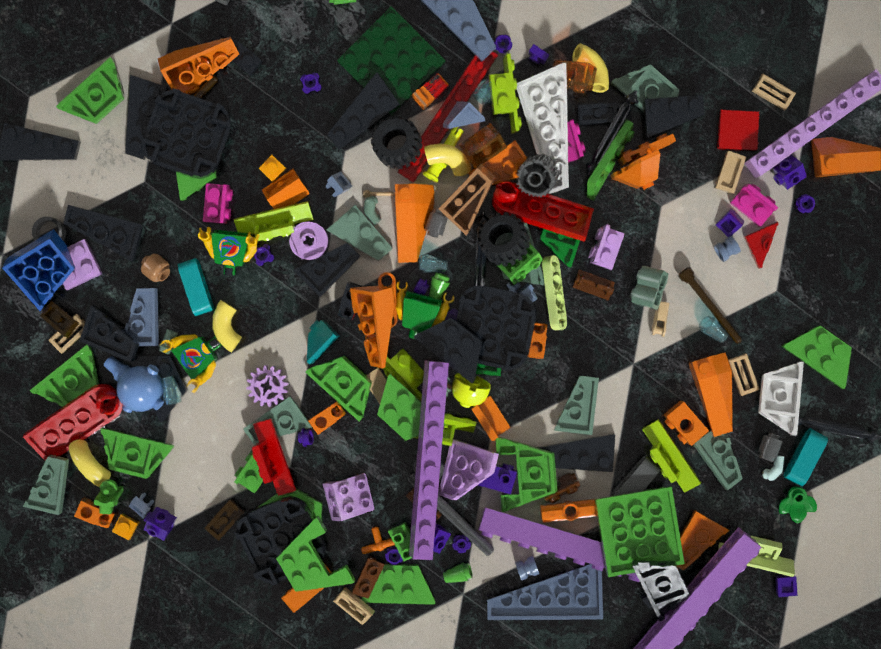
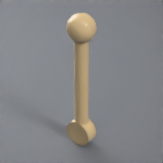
(367, 193)

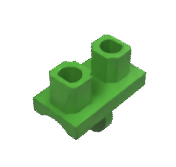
(108, 496)
(401, 539)

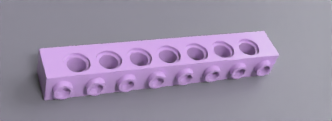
(814, 124)

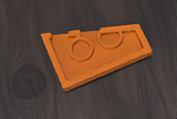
(645, 149)
(506, 163)
(698, 536)

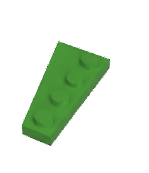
(608, 161)

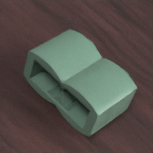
(649, 287)

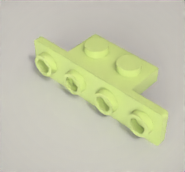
(769, 558)

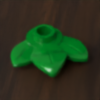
(797, 507)

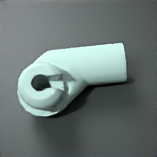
(776, 470)

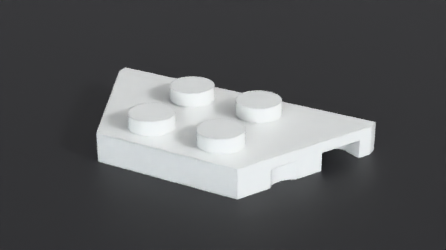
(781, 396)

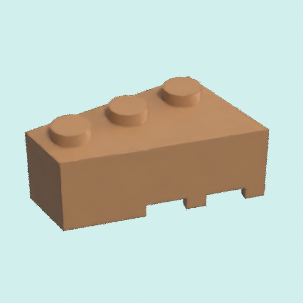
(467, 200)

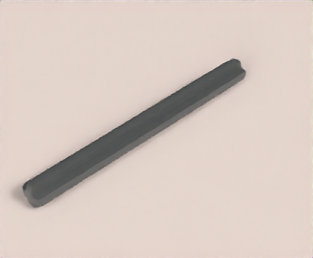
(460, 523)

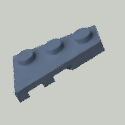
(144, 317)

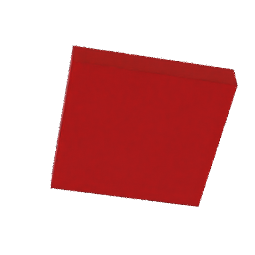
(738, 130)

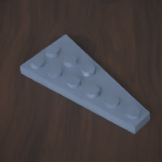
(465, 22)
(561, 597)

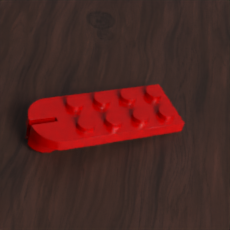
(544, 212)
(75, 421)

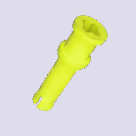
(435, 169)

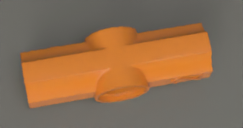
(556, 511)

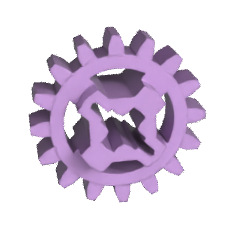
(263, 397)

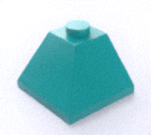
(319, 340)

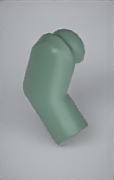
(369, 209)

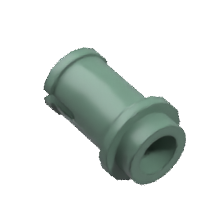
(168, 336)

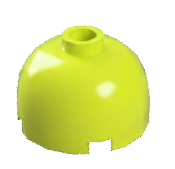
(470, 393)

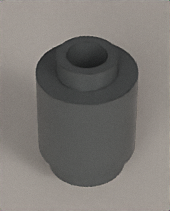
(436, 223)
(770, 447)

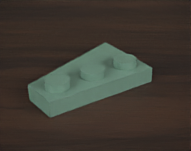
(360, 233)
(580, 407)
(286, 419)
(720, 458)
(50, 487)

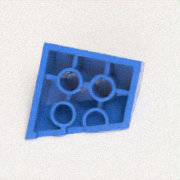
(40, 268)

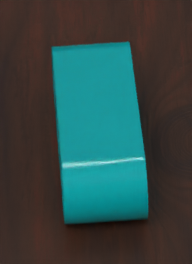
(195, 286)
(805, 457)

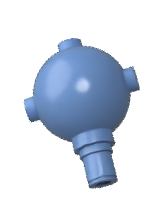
(137, 387)

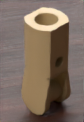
(660, 315)

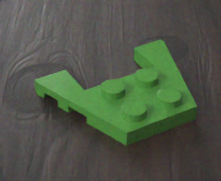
(535, 473)
(305, 567)

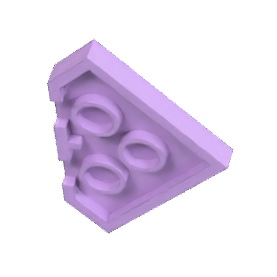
(465, 469)

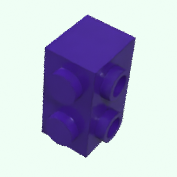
(502, 479)

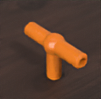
(379, 545)

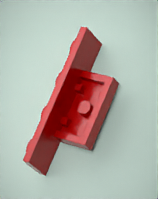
(271, 458)

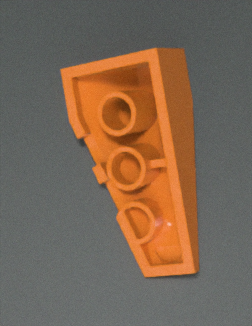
(194, 65)
(842, 157)
(640, 172)
(412, 211)
(375, 314)
(714, 386)

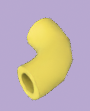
(585, 54)
(448, 155)
(222, 326)
(87, 463)

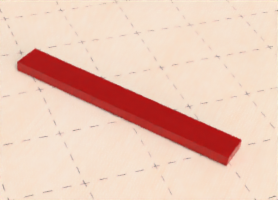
(461, 92)

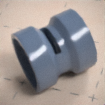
(727, 248)
(526, 568)

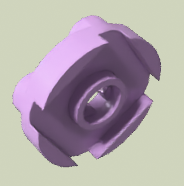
(314, 231)

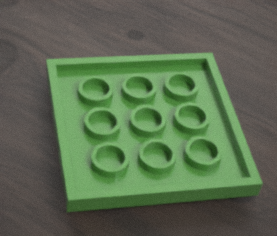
(638, 529)

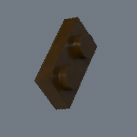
(59, 319)
(224, 519)

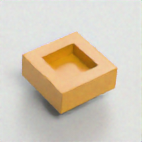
(272, 168)
(125, 526)

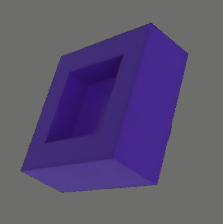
(538, 55)
(786, 586)

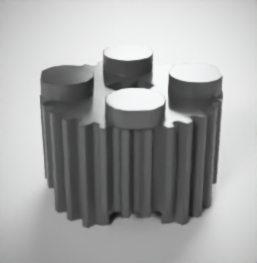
(544, 182)

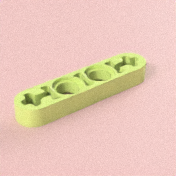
(554, 292)

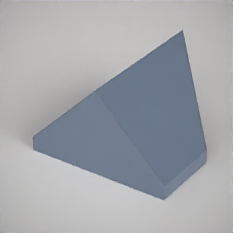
(463, 114)

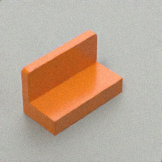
(285, 190)
(491, 418)

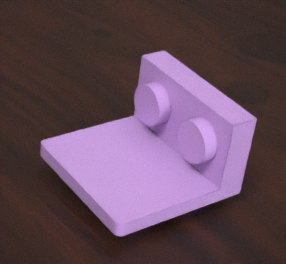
(606, 247)
(348, 497)

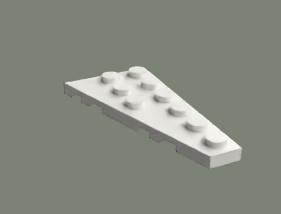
(545, 111)

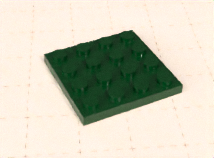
(395, 53)

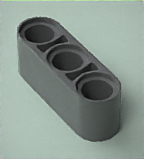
(638, 477)

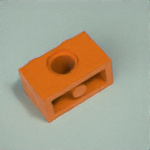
(695, 429)

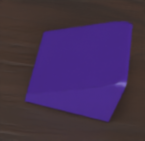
(730, 223)

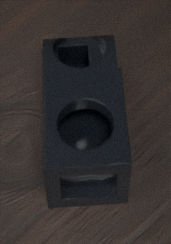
(346, 304)

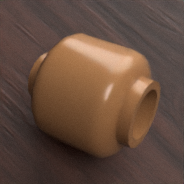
(155, 267)

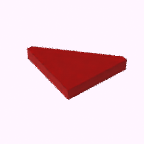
(760, 242)

